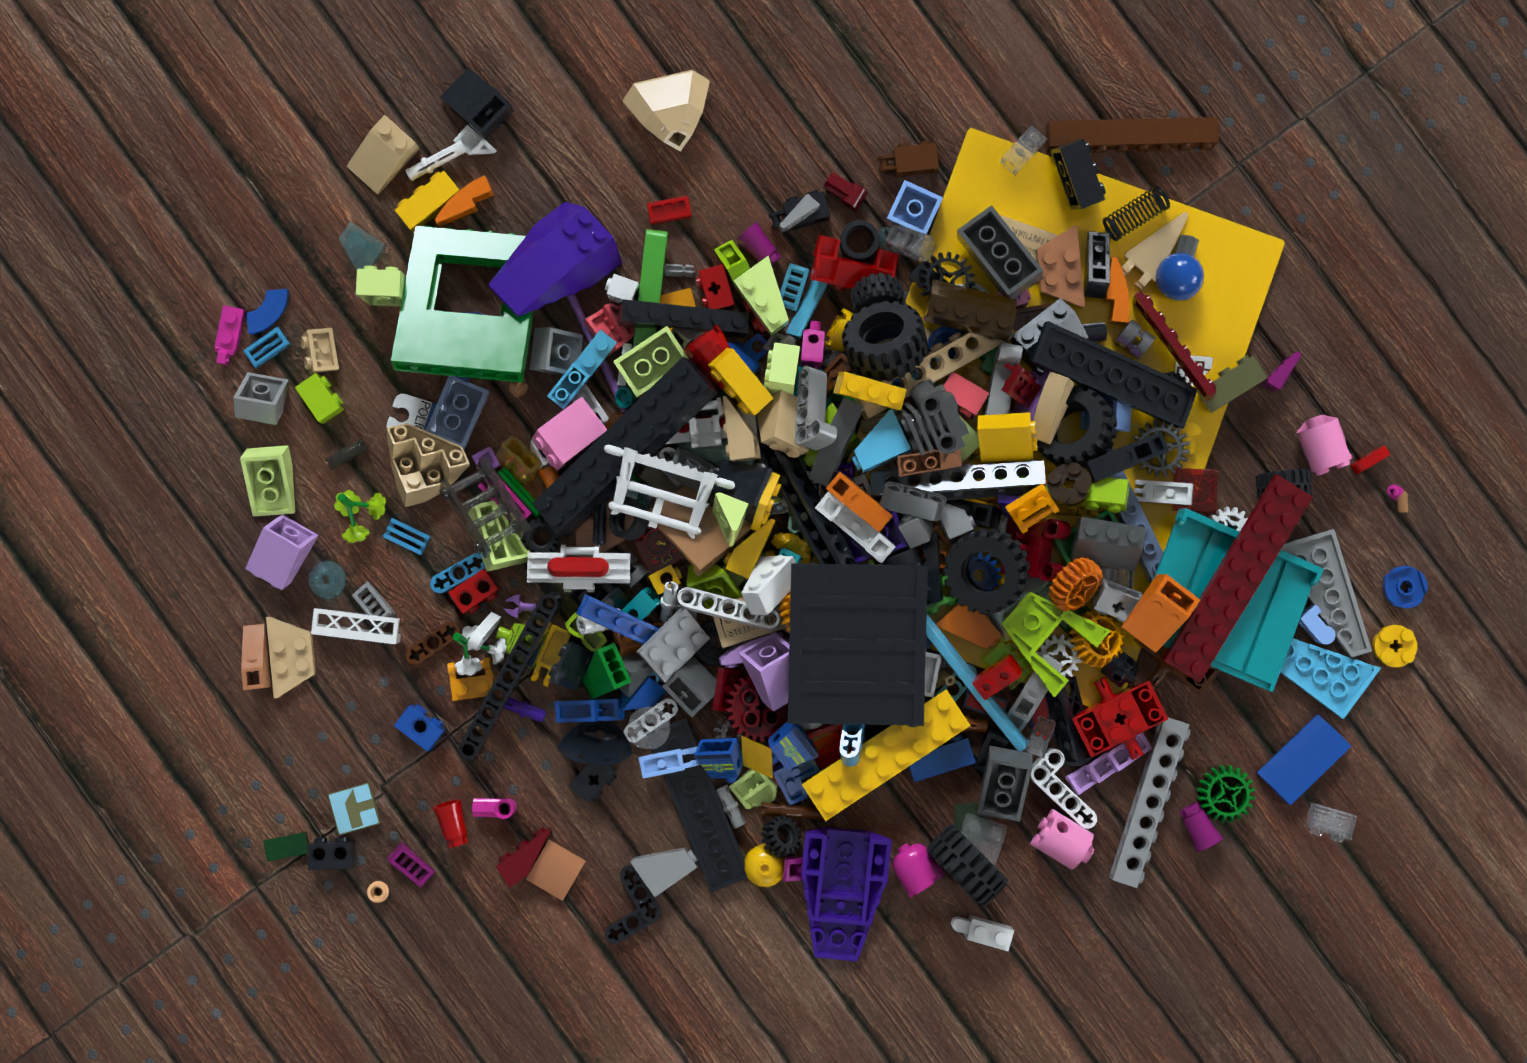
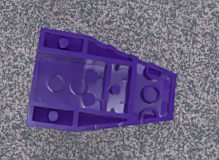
(556, 260)
(843, 887)

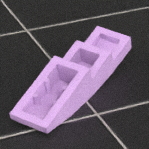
(1104, 765)

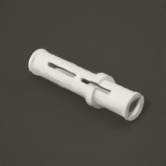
(456, 149)

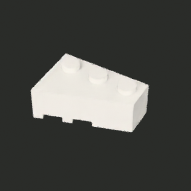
(768, 583)

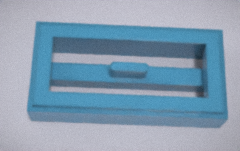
(271, 354)
(390, 528)

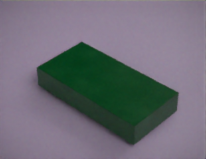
(286, 846)

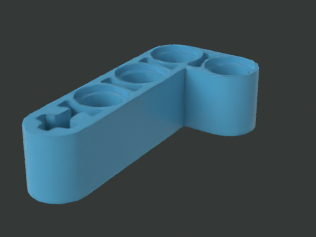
(853, 741)

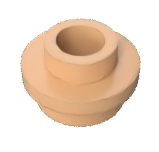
(373, 896)

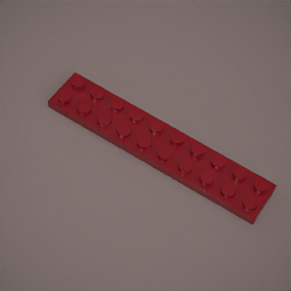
(1237, 578)

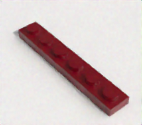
(1170, 339)

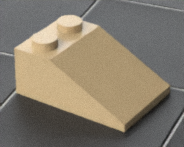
(382, 154)

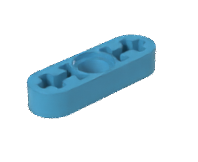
(442, 575)

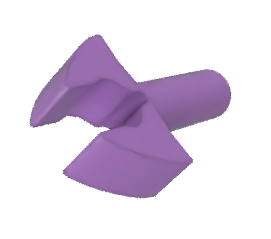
(529, 607)

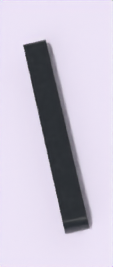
(502, 682)

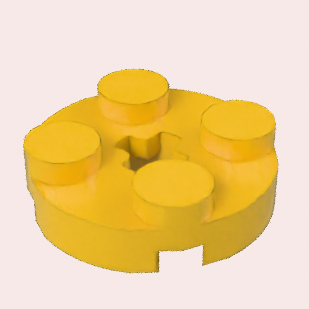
(1404, 638)

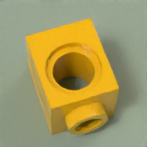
(655, 578)

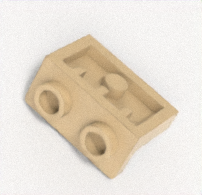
(319, 350)

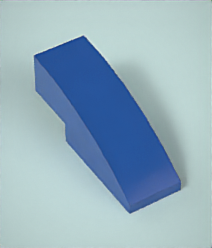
(589, 710)

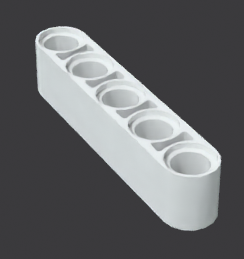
(719, 605)

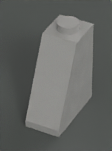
(664, 868)

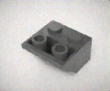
(691, 686)

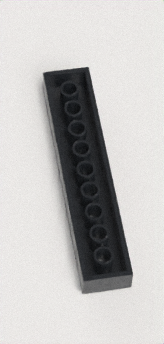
(641, 428)

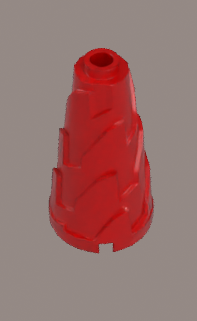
(706, 349)

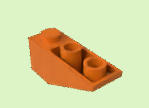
(859, 501)

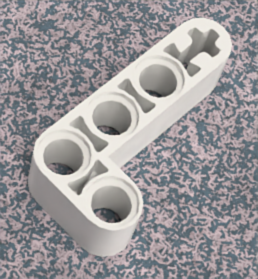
(1064, 792)

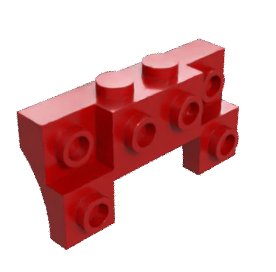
(845, 272)

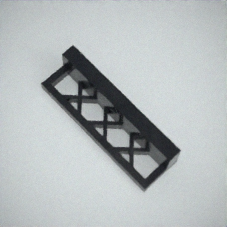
(1066, 732)

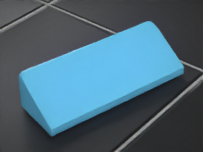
(806, 309)

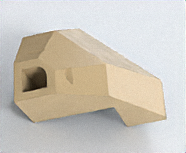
(669, 105)
(422, 462)

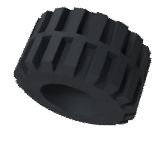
(876, 289)
(1299, 477)

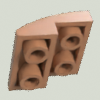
(555, 870)

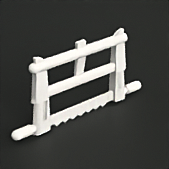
(623, 483)

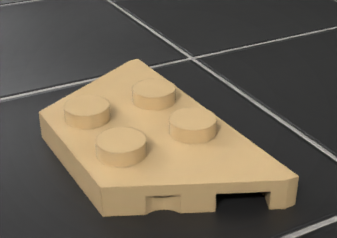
(290, 655)

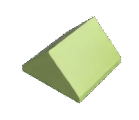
(729, 515)

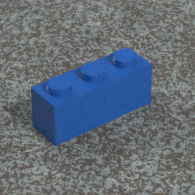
(943, 759)

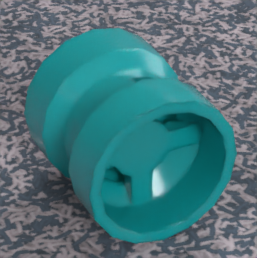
(625, 397)

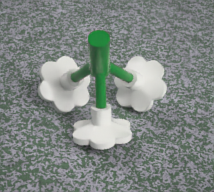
(471, 665)

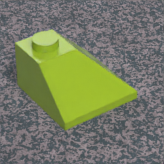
(713, 581)

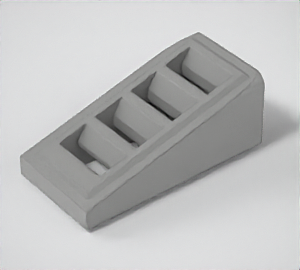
(803, 209)
(389, 612)

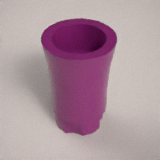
(758, 244)
(1199, 827)

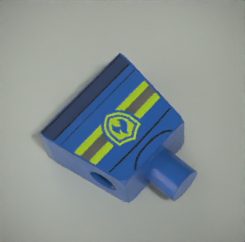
(791, 746)
(720, 758)

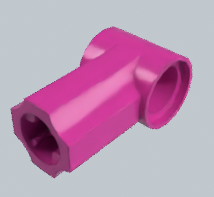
(492, 807)

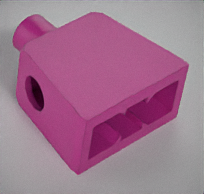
(812, 346)

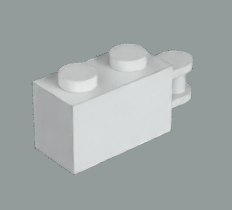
(984, 931)

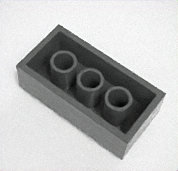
(1000, 253)

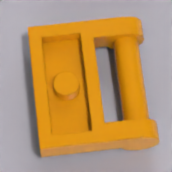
(1029, 504)
(471, 686)

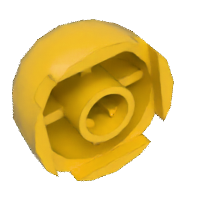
(836, 330)
(762, 867)

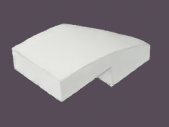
(474, 143)

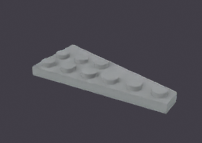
(1333, 591)

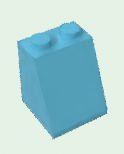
(881, 445)

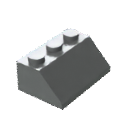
(1108, 543)

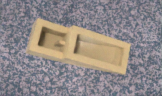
(1051, 406)

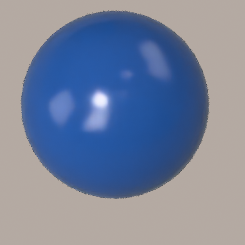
(1179, 276)

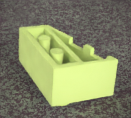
(763, 296)
(505, 552)

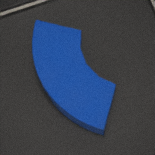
(269, 312)

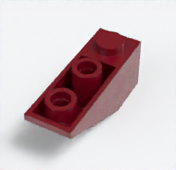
(519, 864)

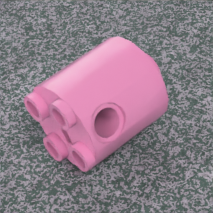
(1323, 444)
(1063, 840)

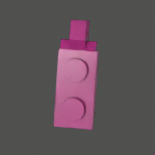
(229, 333)

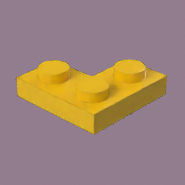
(765, 504)

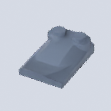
(457, 411)

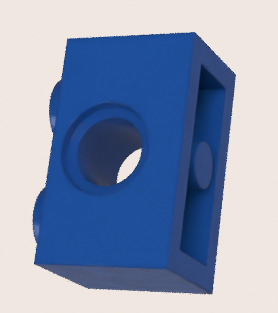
(408, 725)

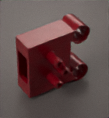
(1038, 546)

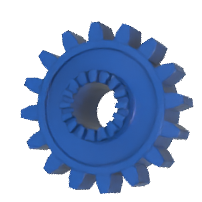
(988, 569)

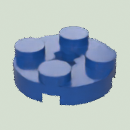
(1393, 581)

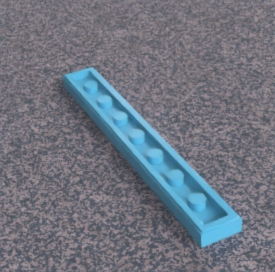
(967, 676)

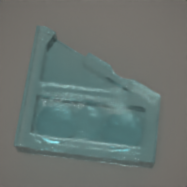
(361, 246)

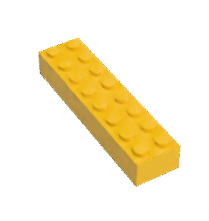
(885, 757)

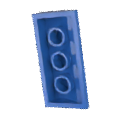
(1303, 759)

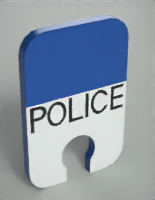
(419, 411)

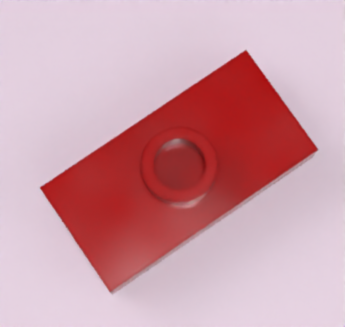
(669, 210)

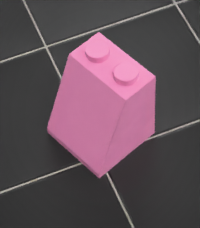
(569, 434)

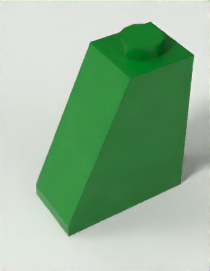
(605, 672)

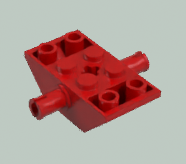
(1139, 712)

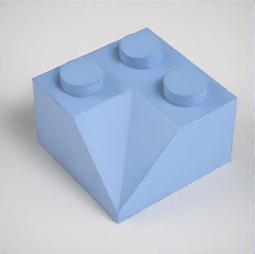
(914, 207)

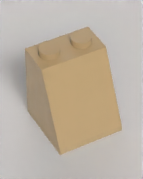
(777, 424)

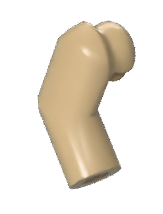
(944, 678)

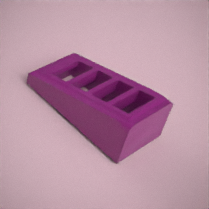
(1279, 376)
(392, 859)

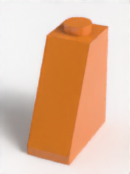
(969, 626)

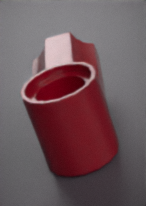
(850, 194)

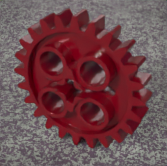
(739, 709)

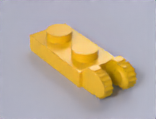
(550, 650)

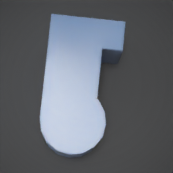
(1315, 626)

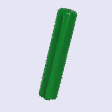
(521, 493)

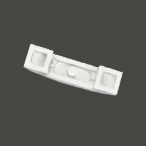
(855, 526)

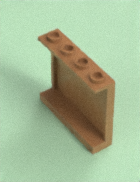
(708, 545)

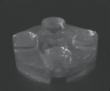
(649, 715)

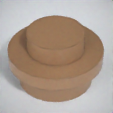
(518, 388)

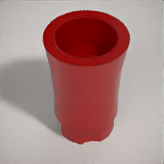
(452, 822)

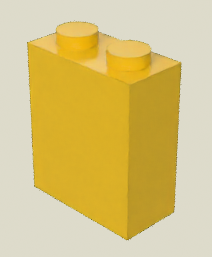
(1006, 437)

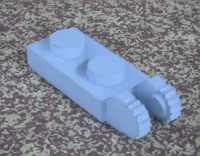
(666, 762)

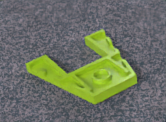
(1033, 623)

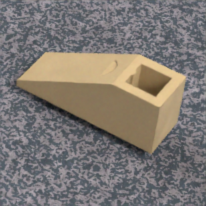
(742, 439)

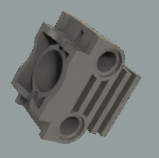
(932, 420)

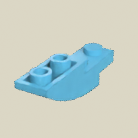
(582, 369)

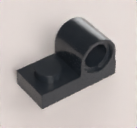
(992, 737)

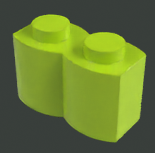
(591, 641)

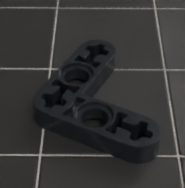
(639, 913)

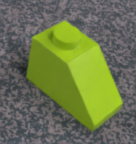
(732, 260)

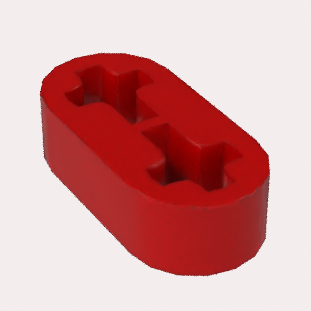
(1370, 459)

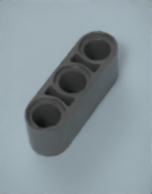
(913, 501)

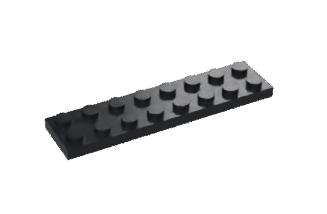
(1113, 375)
(703, 814)

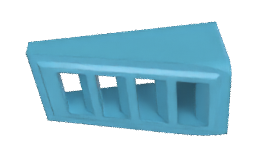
(800, 270)

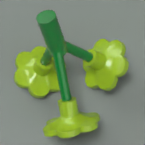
(349, 505)

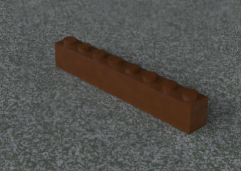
(1136, 134)

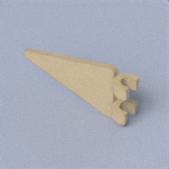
(1153, 250)

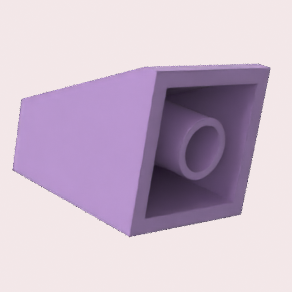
(280, 551)
(769, 669)

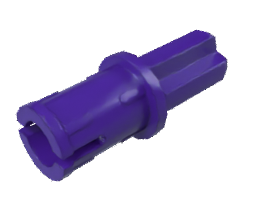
(525, 709)

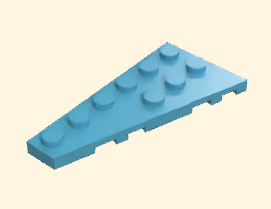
(1327, 675)

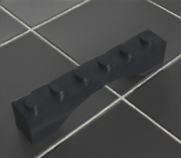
(650, 314)

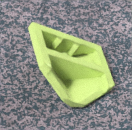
(753, 789)

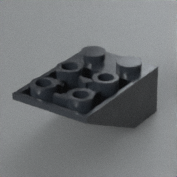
(477, 103)
(572, 665)

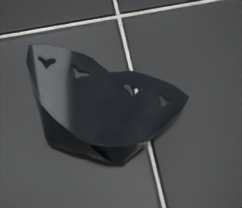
(595, 749)

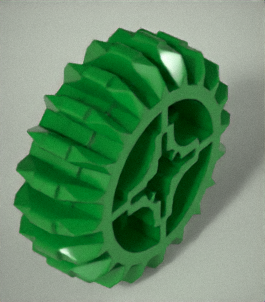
(1242, 786)

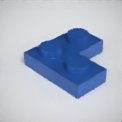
(791, 780)

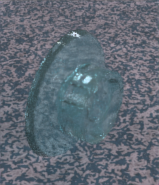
(336, 583)

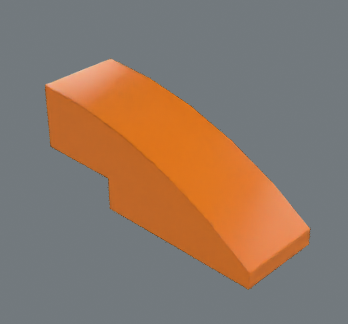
(464, 201)
(1117, 295)

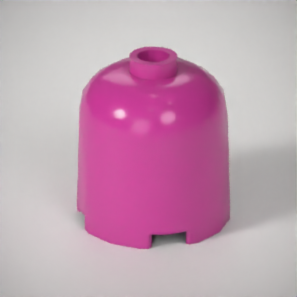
(916, 868)

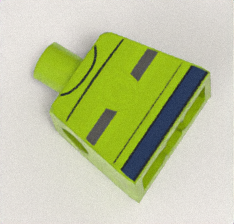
(512, 636)

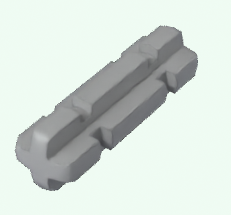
(678, 270)

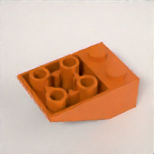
(1160, 612)

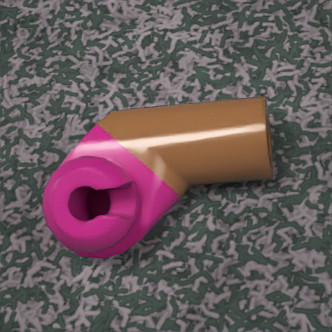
(1400, 496)

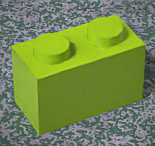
(319, 398)

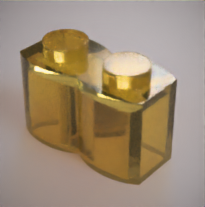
(518, 459)

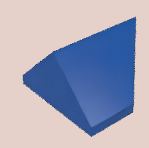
(646, 695)

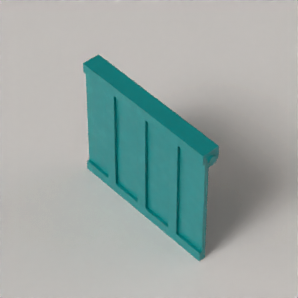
(1268, 623)

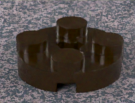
(1067, 496)

